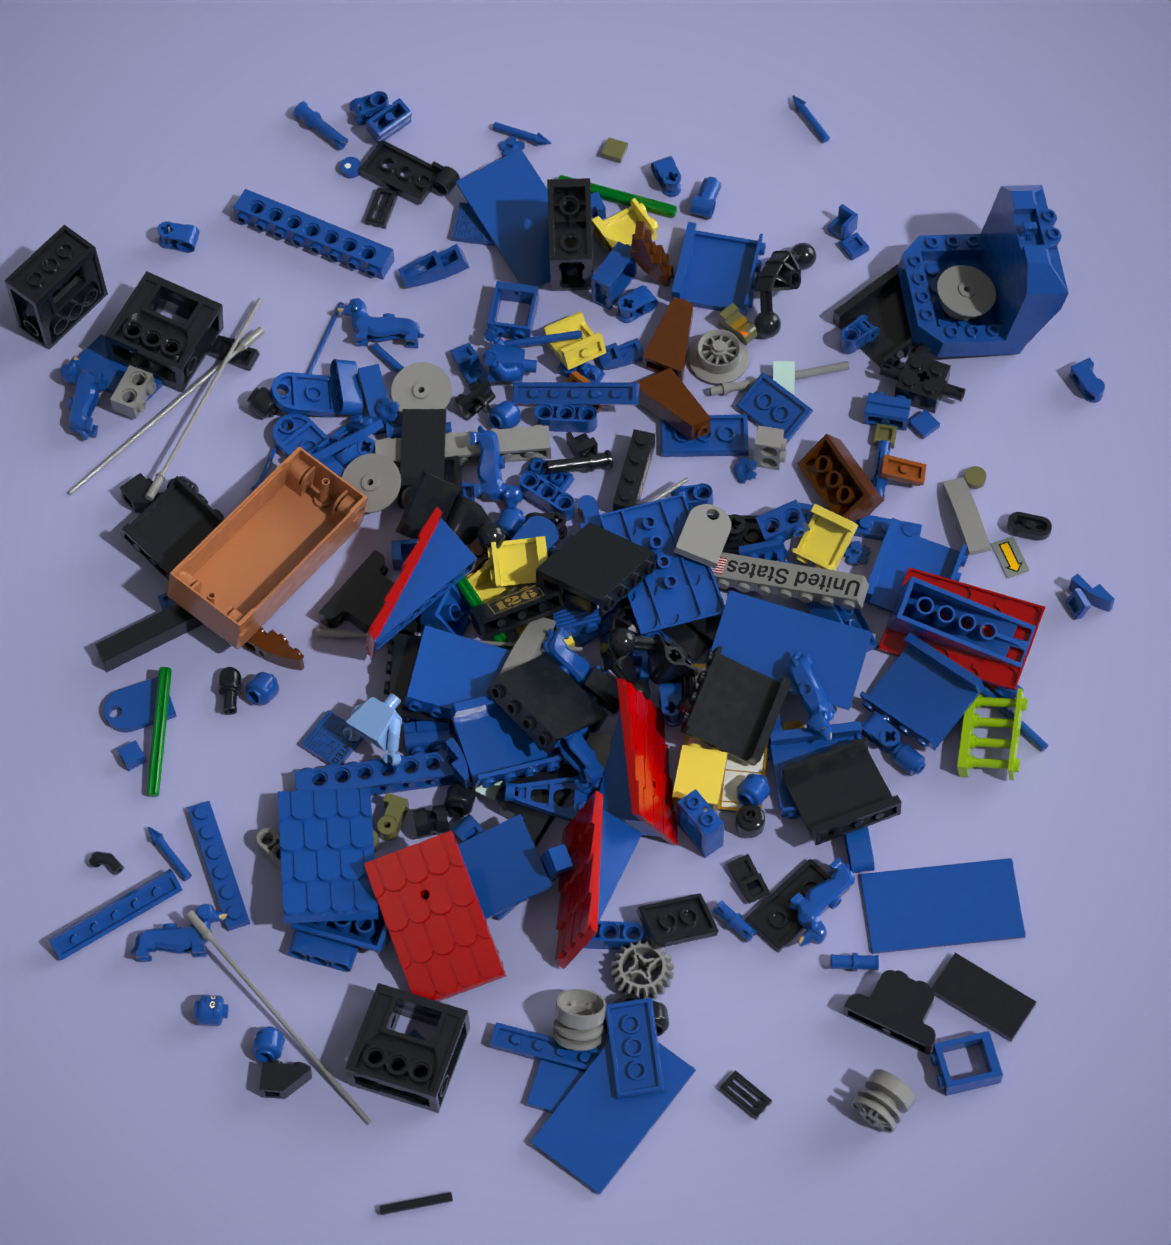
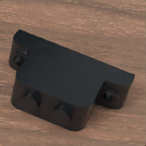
(360, 596)
(536, 821)
(896, 1010)

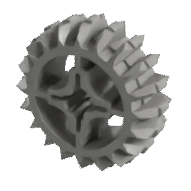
(657, 960)

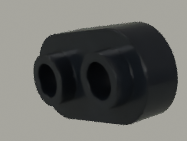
(1029, 524)

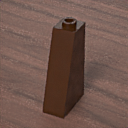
(671, 340)
(673, 403)

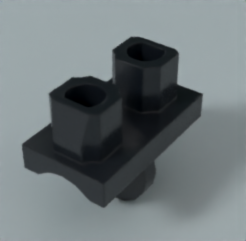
(477, 400)

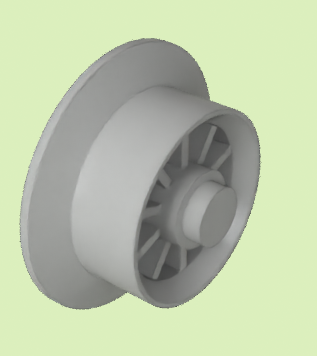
(965, 292)
(718, 357)
(421, 387)
(375, 478)

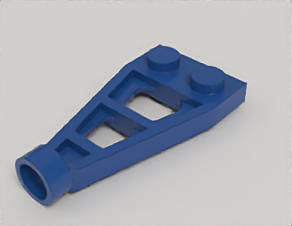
(359, 427)
(551, 786)

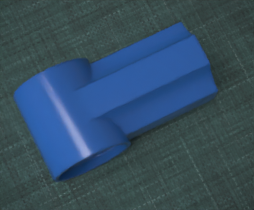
(705, 201)

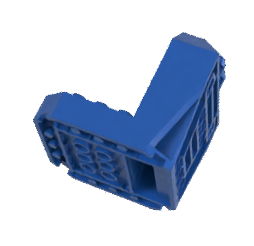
(1018, 256)

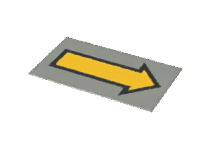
(1010, 557)

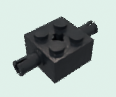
(923, 382)

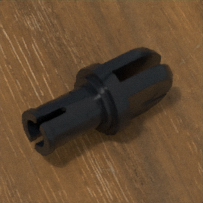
(229, 688)

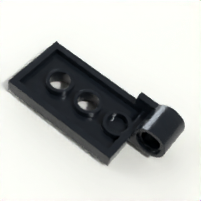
(419, 183)

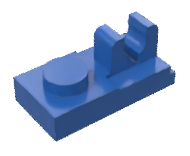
(587, 370)
(767, 550)

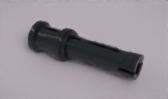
(589, 462)

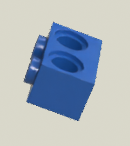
(781, 518)

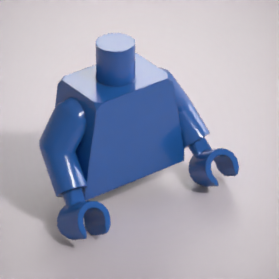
(504, 361)

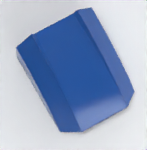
(448, 613)

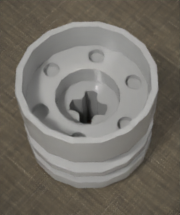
(579, 1019)
(883, 1100)

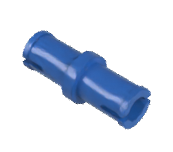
(734, 921)
(854, 962)

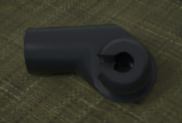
(108, 859)

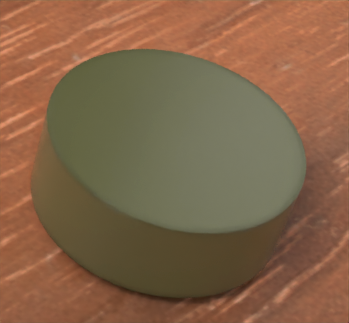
(975, 477)

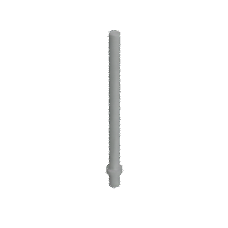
(725, 388)

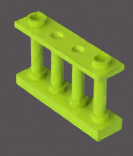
(970, 741)

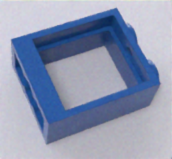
(613, 276)
(515, 293)
(701, 827)
(990, 1057)

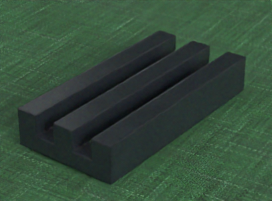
(377, 221)
(734, 1097)

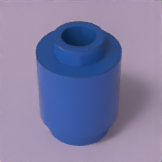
(908, 759)

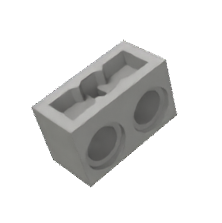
(129, 390)
(770, 447)

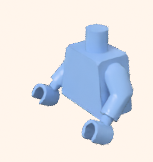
(377, 724)

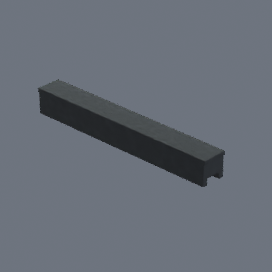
(145, 636)

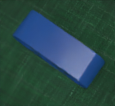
(346, 387)
(576, 416)
(543, 487)
(859, 851)
(621, 931)
(322, 951)

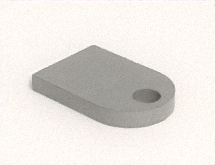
(703, 537)

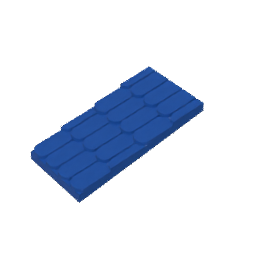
(679, 587)
(324, 853)

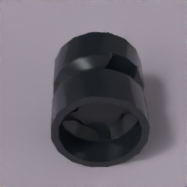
(422, 821)

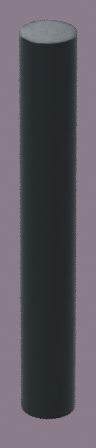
(416, 1203)

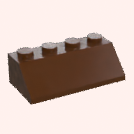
(839, 479)

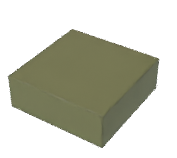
(614, 150)
(885, 432)

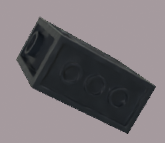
(570, 233)
(56, 287)
(156, 342)
(402, 1064)

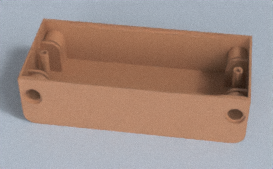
(267, 548)

